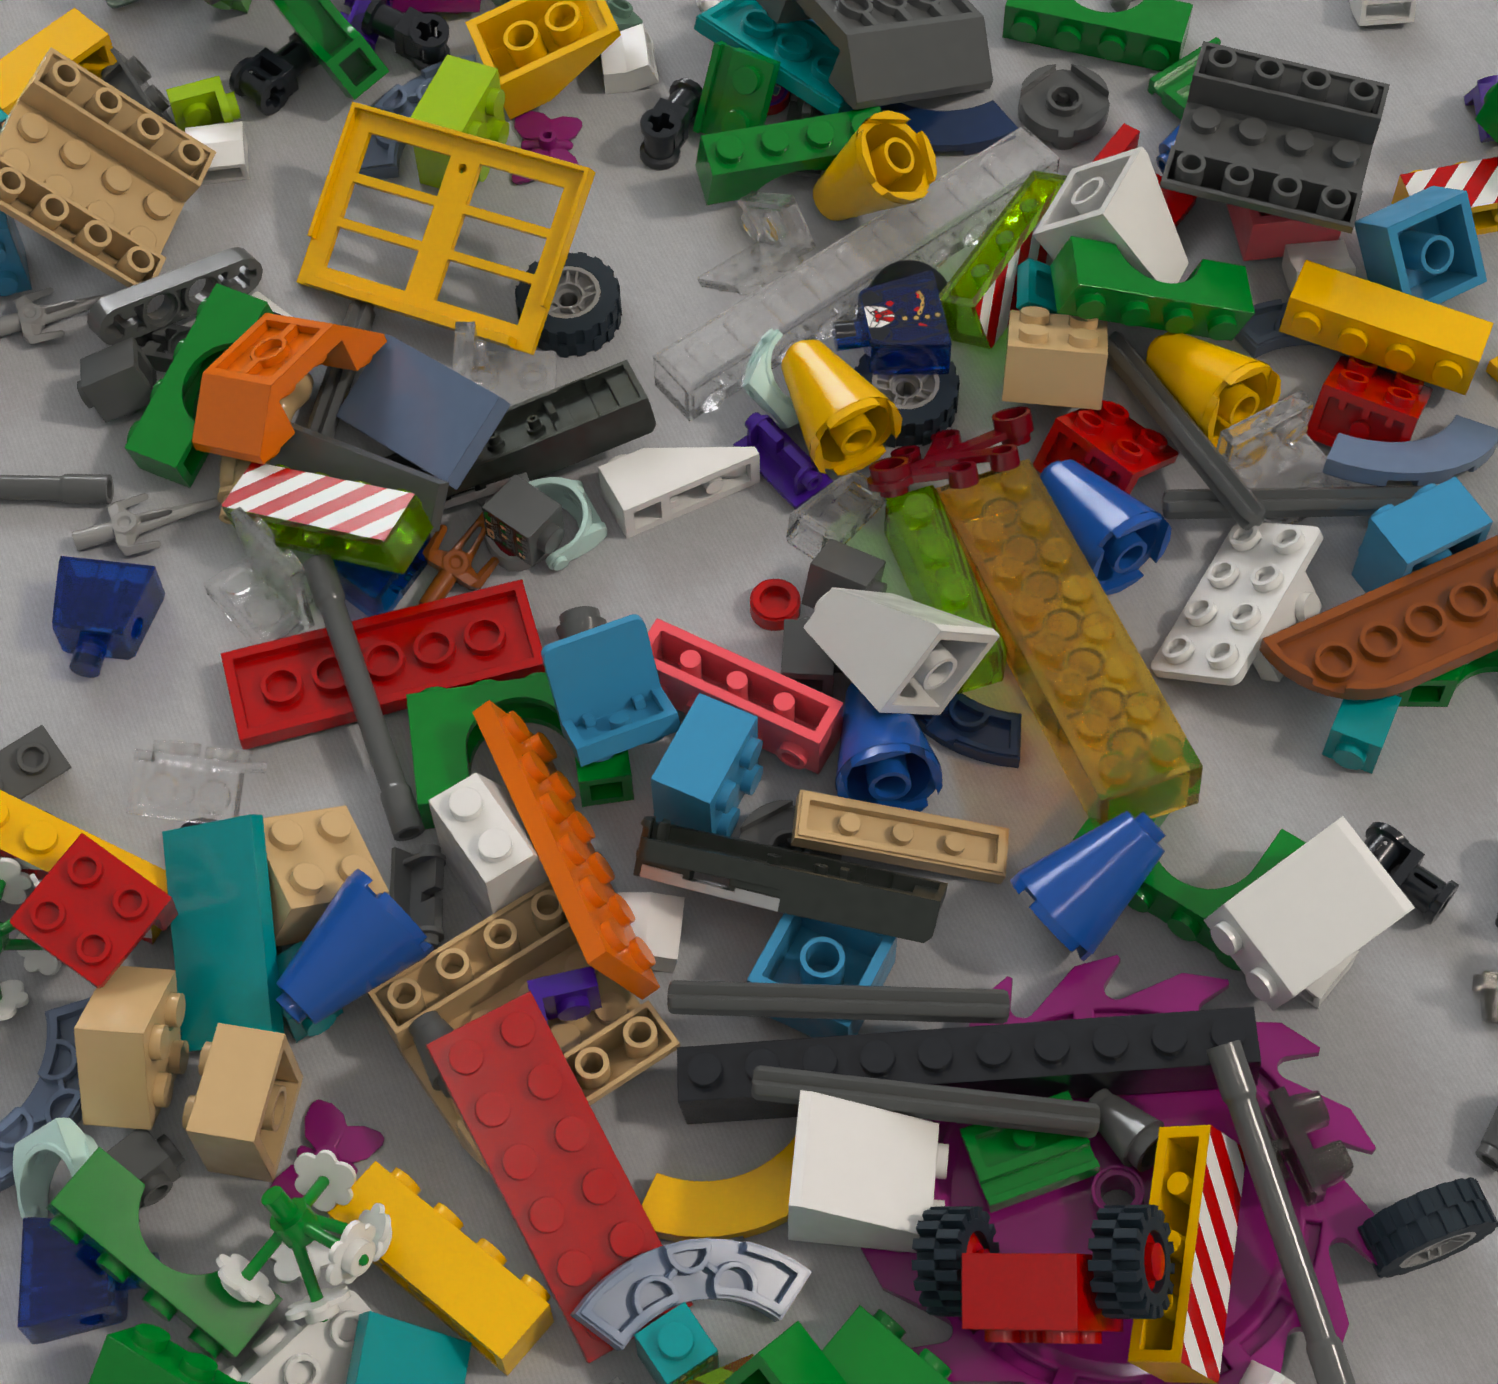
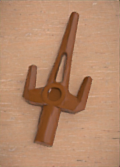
(455, 564)

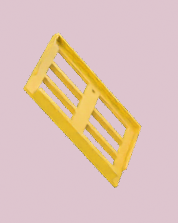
(444, 225)

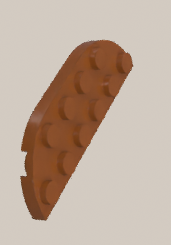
(1397, 631)

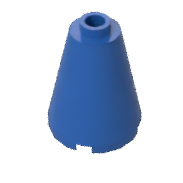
(1107, 524)
(884, 757)
(1092, 879)
(350, 952)

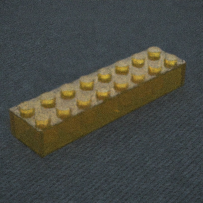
(1072, 651)

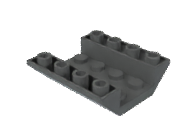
(897, 46)
(1276, 137)

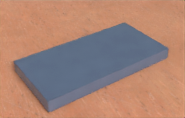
(423, 411)

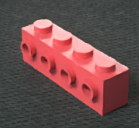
(792, 718)

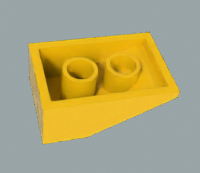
(541, 46)

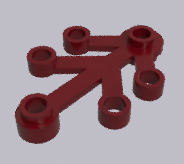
(952, 458)

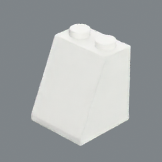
(1121, 205)
(898, 649)
(486, 843)
(1307, 914)
(861, 1174)

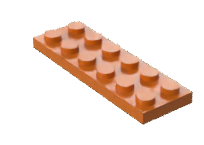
(566, 852)

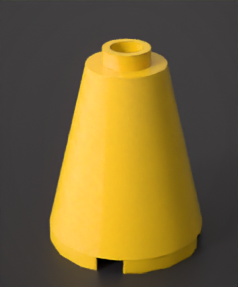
(877, 169)
(1212, 381)
(837, 409)

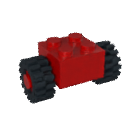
(1044, 1294)

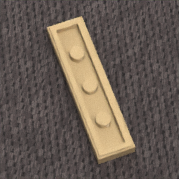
(900, 837)

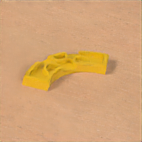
(723, 1207)

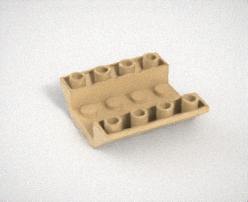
(96, 170)
(492, 967)

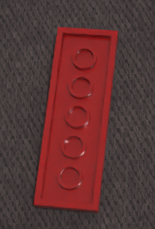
(451, 642)
(545, 1154)

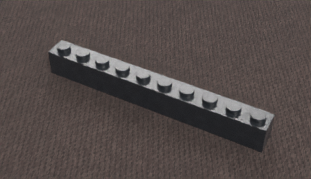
(1018, 1058)

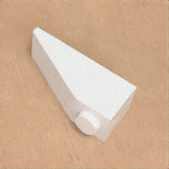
(669, 482)

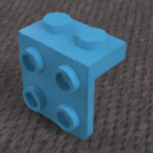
(608, 690)

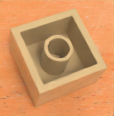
(1055, 359)
(308, 864)
(130, 1048)
(243, 1101)

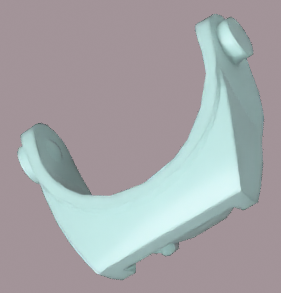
(761, 383)
(574, 500)
(38, 1157)

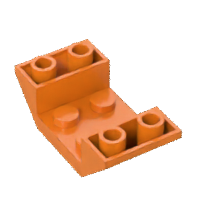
(243, 387)

